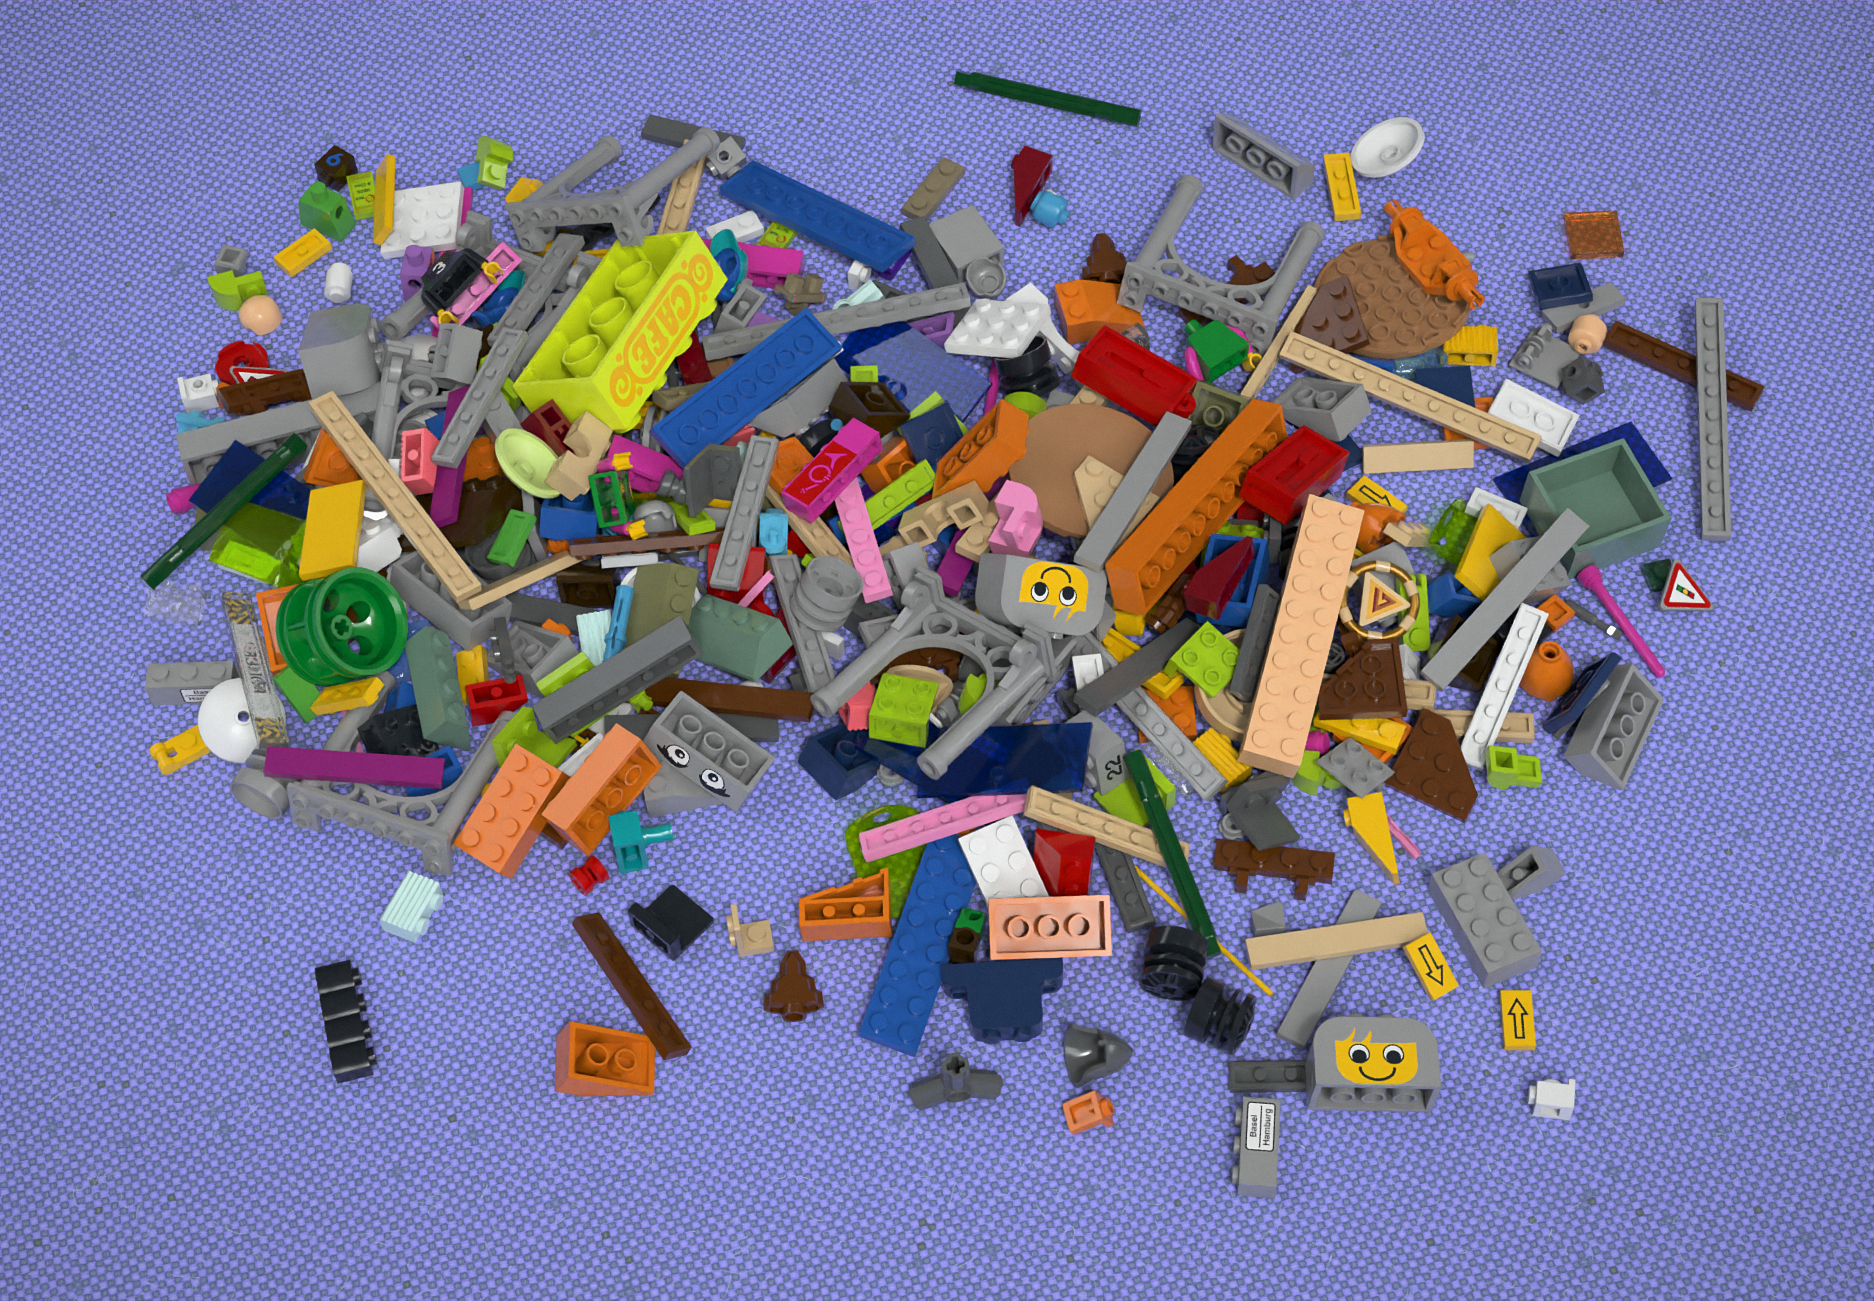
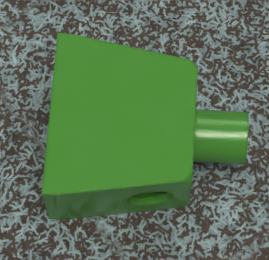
(326, 212)

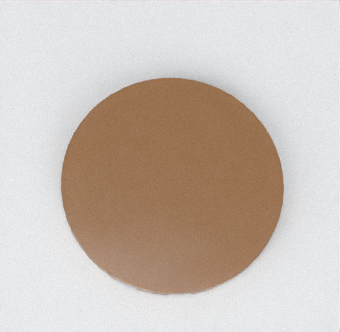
(1393, 307)
(1061, 442)

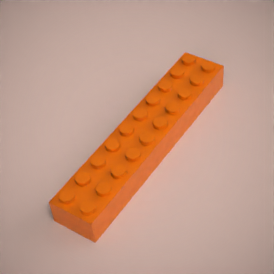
(1192, 509)

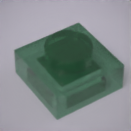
(1656, 574)

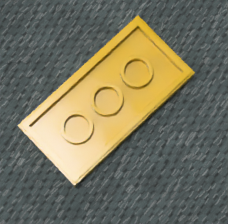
(332, 529)
(1488, 536)

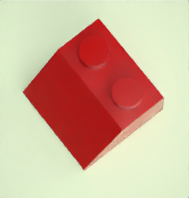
(754, 570)
(1064, 862)

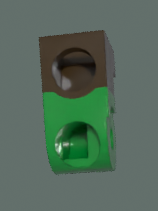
(967, 936)

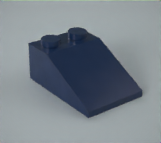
(835, 762)

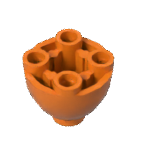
(1373, 524)
(1548, 672)

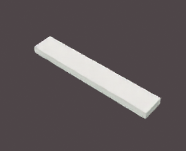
(1502, 684)

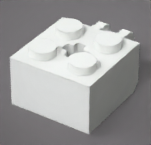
(378, 543)

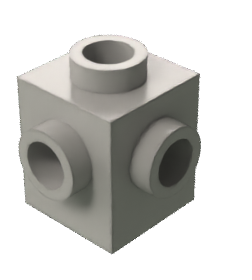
(735, 159)

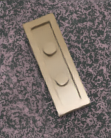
(1409, 533)

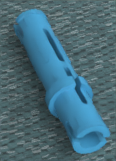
(616, 639)

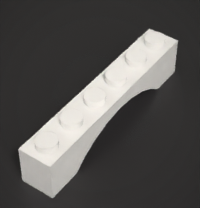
(1061, 351)

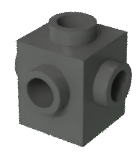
(1583, 380)

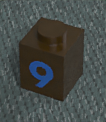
(334, 168)

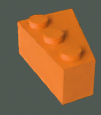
(849, 911)

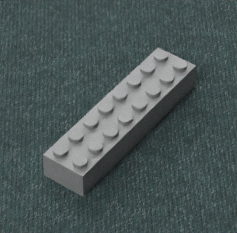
(263, 432)

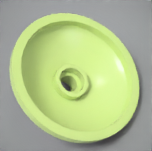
(526, 461)

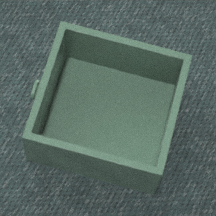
(1606, 493)

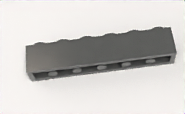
(617, 679)

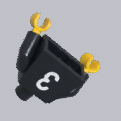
(450, 277)

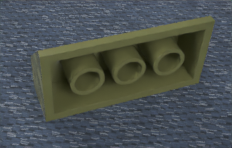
(660, 596)

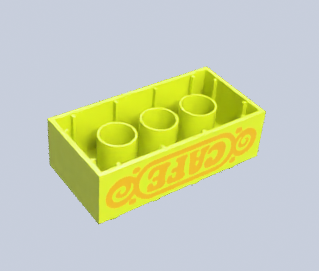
(624, 330)

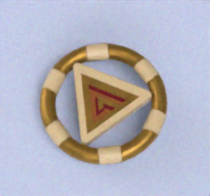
(1380, 600)

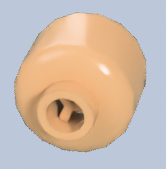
(1587, 334)

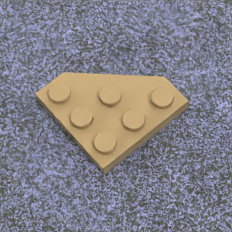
(1096, 486)

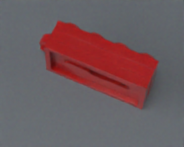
(1134, 377)
(1292, 471)

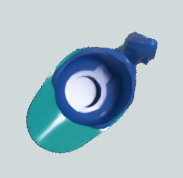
(731, 260)
(500, 299)

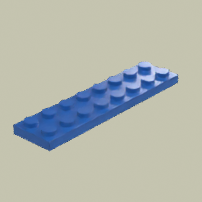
(818, 216)
(746, 388)
(919, 948)

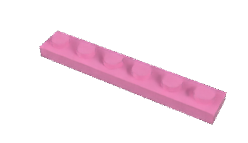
(862, 543)
(938, 824)

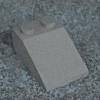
(1325, 406)
(535, 653)
(674, 793)

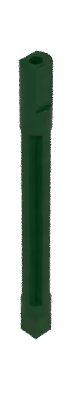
(1049, 97)
(223, 511)
(1171, 849)

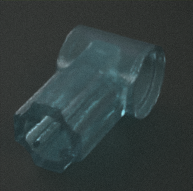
(1431, 359)

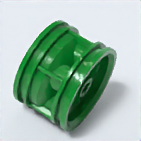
(317, 640)

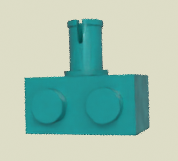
(632, 839)

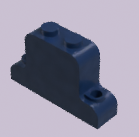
(1004, 995)

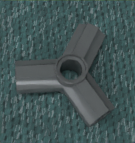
(955, 1084)

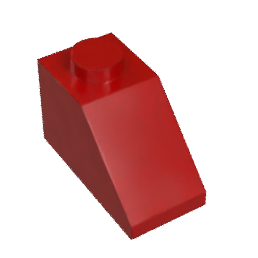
(491, 697)

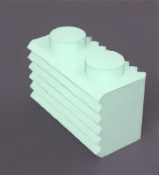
(592, 632)
(412, 907)

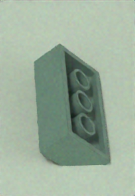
(737, 637)
(437, 688)

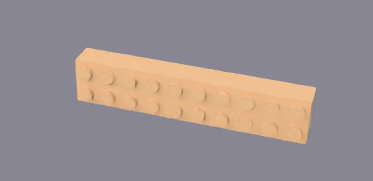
(1301, 636)

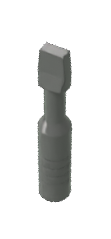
(1592, 619)

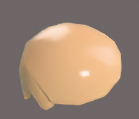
(260, 314)

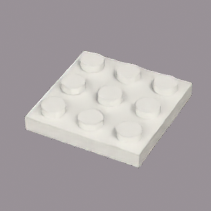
(425, 218)
(997, 328)

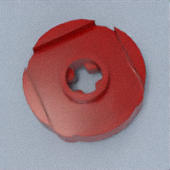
(240, 352)

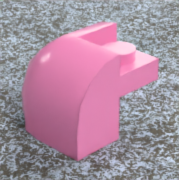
(1019, 521)

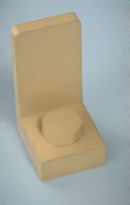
(749, 937)

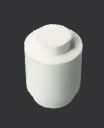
(338, 283)

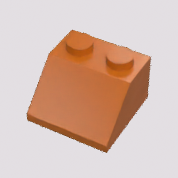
(889, 465)

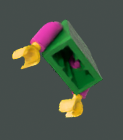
(1217, 350)
(614, 496)

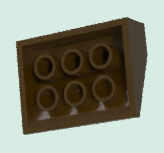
(481, 511)

